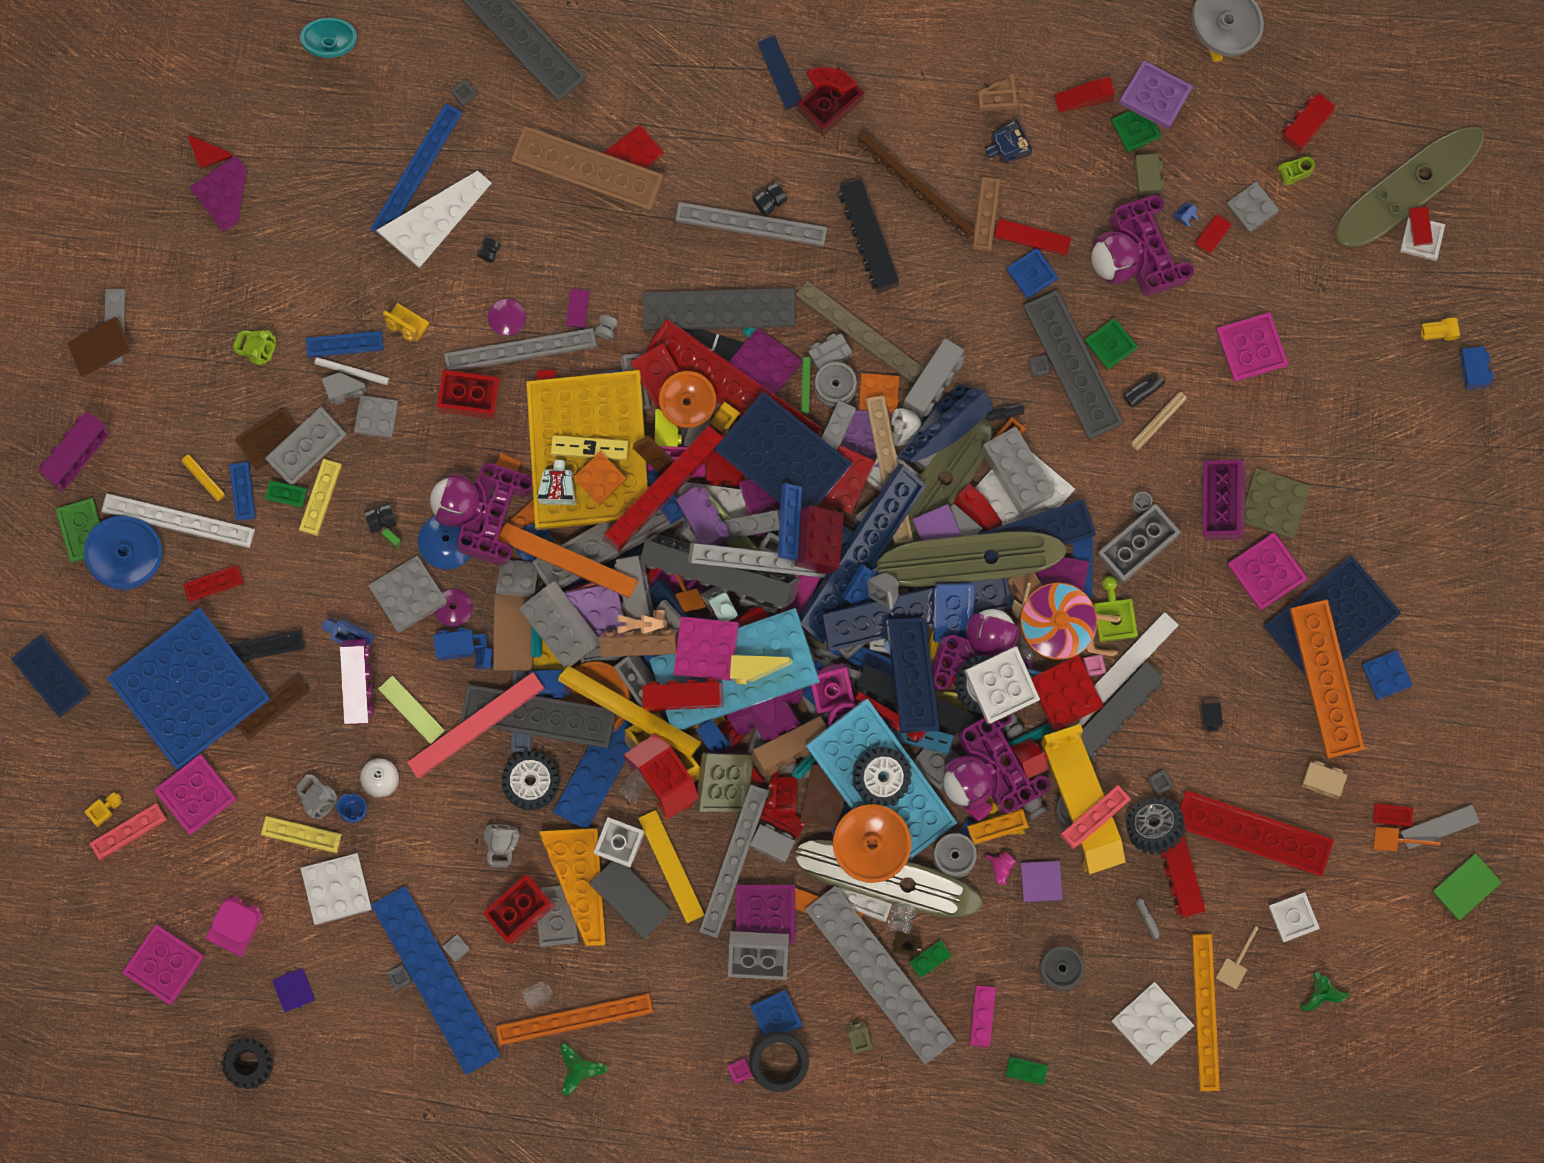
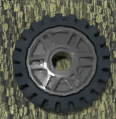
(1157, 812)

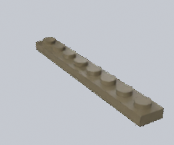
(860, 332)

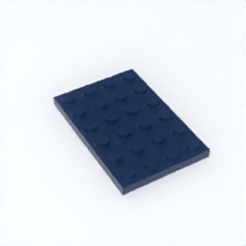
(779, 449)
(1356, 608)

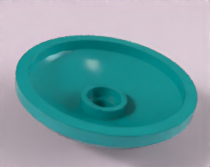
(328, 37)

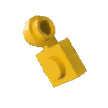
(99, 811)

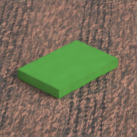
(76, 524)
(1467, 887)

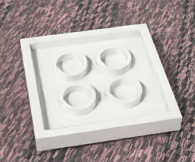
(1002, 685)
(336, 889)
(1152, 1023)

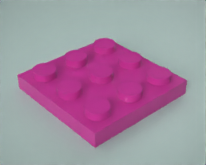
(1252, 347)
(1267, 571)
(705, 648)
(195, 795)
(163, 965)

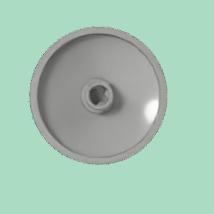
(1228, 25)

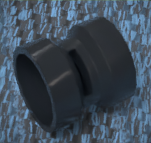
(488, 250)

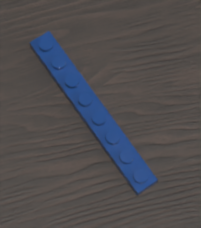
(418, 166)

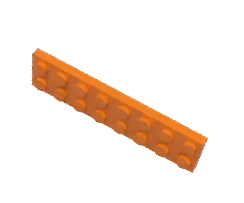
(1327, 679)

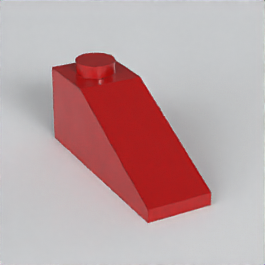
(1085, 95)
(978, 508)

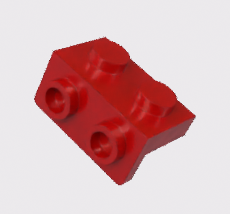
(783, 795)

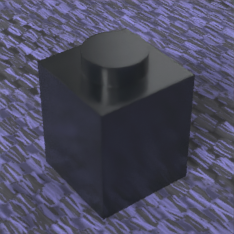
(1211, 717)

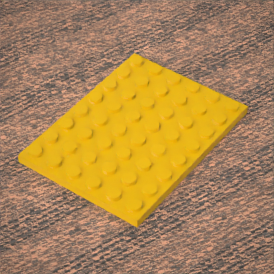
(586, 408)

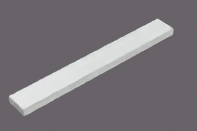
(179, 521)
(1131, 661)

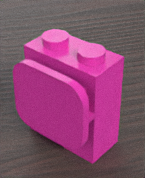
(234, 926)

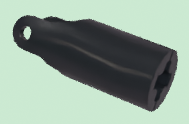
(1143, 390)

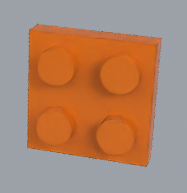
(878, 385)
(600, 478)

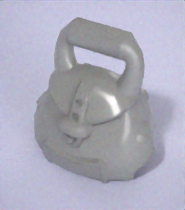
(318, 799)
(500, 841)

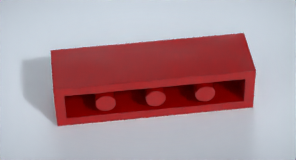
(682, 696)
(1183, 881)

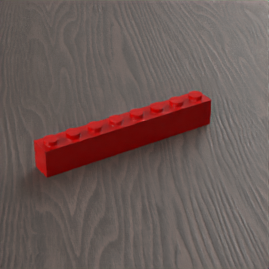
(663, 489)

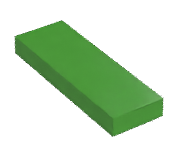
(805, 386)

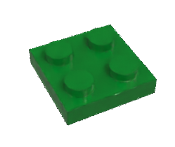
(1135, 130)
(1111, 344)

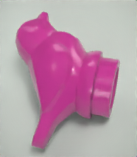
(1001, 867)

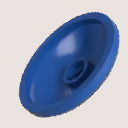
(438, 552)

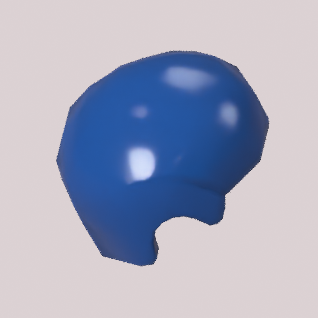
(351, 808)

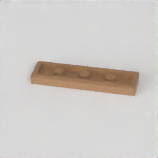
(986, 214)

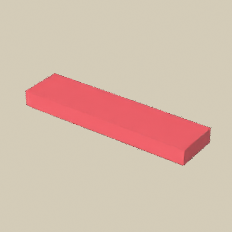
(1095, 817)
(128, 831)

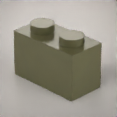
(1148, 175)

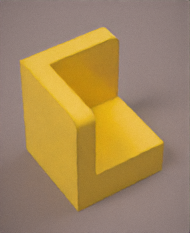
(724, 418)

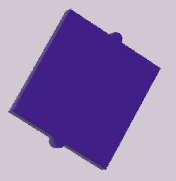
(293, 990)

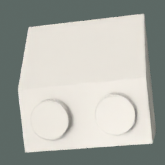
(619, 842)

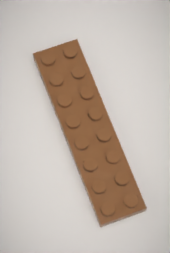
(587, 168)

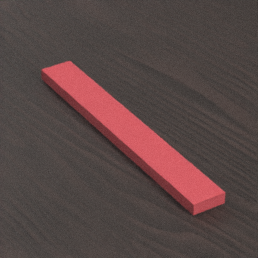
(475, 725)

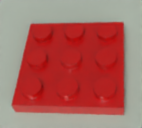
(1066, 693)

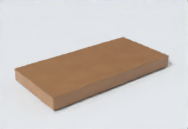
(511, 634)

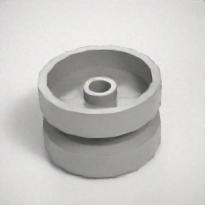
(838, 374)
(953, 844)

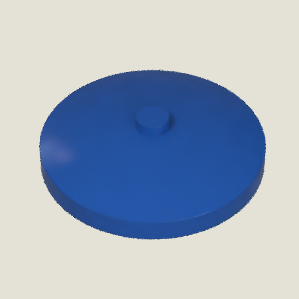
(122, 552)

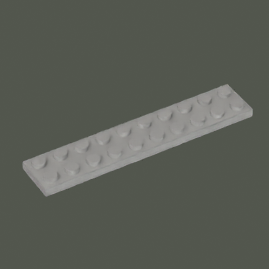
(880, 975)

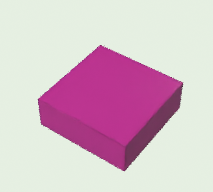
(739, 1071)

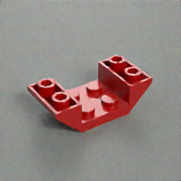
(663, 774)

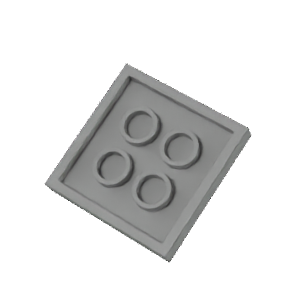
(407, 594)

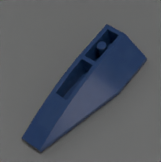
(947, 422)

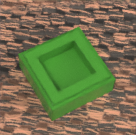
(391, 538)

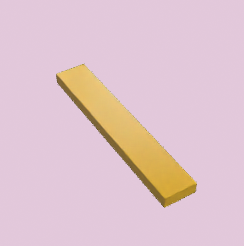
(671, 867)

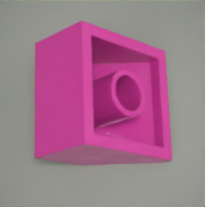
(833, 688)

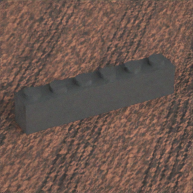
(1119, 708)

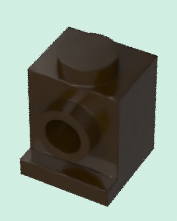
(901, 939)

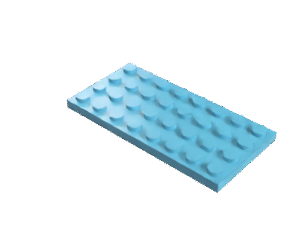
(771, 637)
(846, 741)

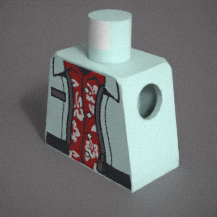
(557, 486)
(719, 605)

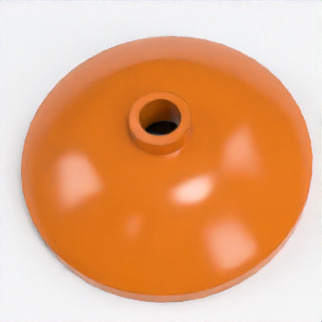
(692, 387)

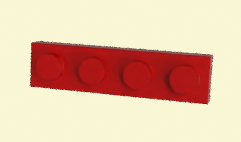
(889, 716)

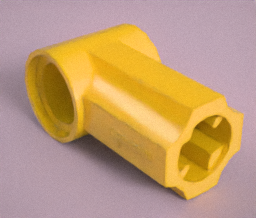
(1446, 329)

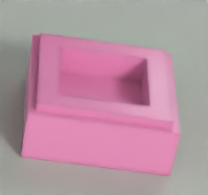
(1094, 665)

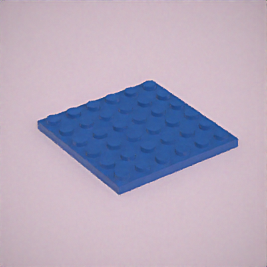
(188, 688)

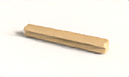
(1158, 421)

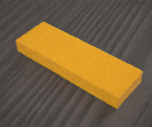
(997, 827)

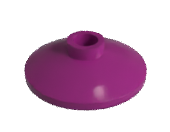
(458, 616)

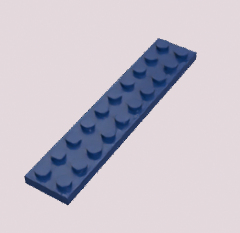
(595, 775)
(435, 980)

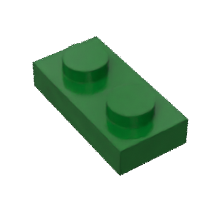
(286, 494)
(930, 959)
(1026, 1071)

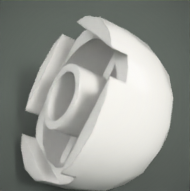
(905, 425)
(379, 786)

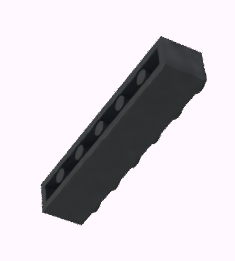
(868, 235)

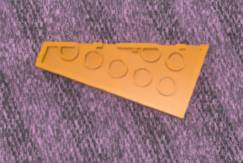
(575, 868)

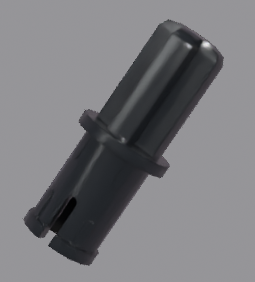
(1005, 412)

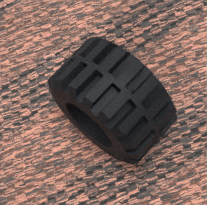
(233, 1053)

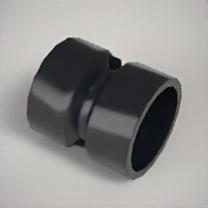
(769, 198)
(372, 516)

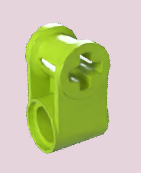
(1292, 170)

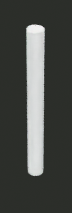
(352, 371)

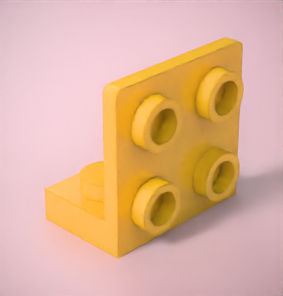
(405, 322)

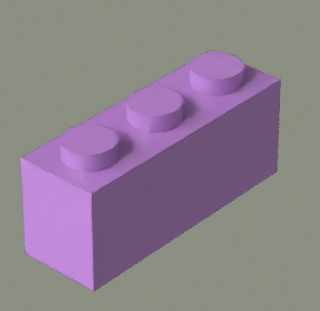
(703, 516)

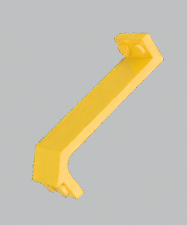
(1080, 793)

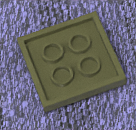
(1275, 503)
(723, 782)

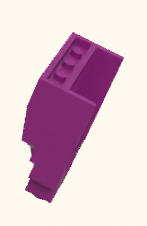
(770, 717)

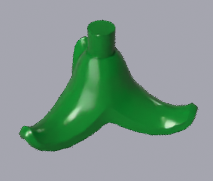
(1323, 992)
(578, 1069)

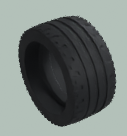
(778, 1085)

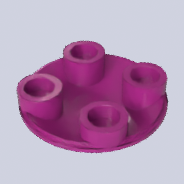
(506, 317)

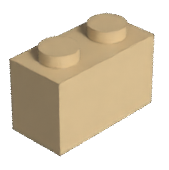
(1324, 780)

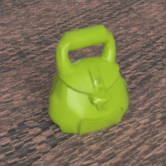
(257, 347)

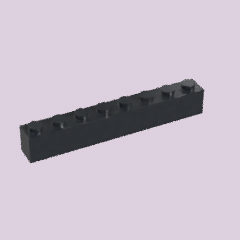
(881, 687)

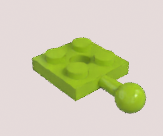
(1124, 608)

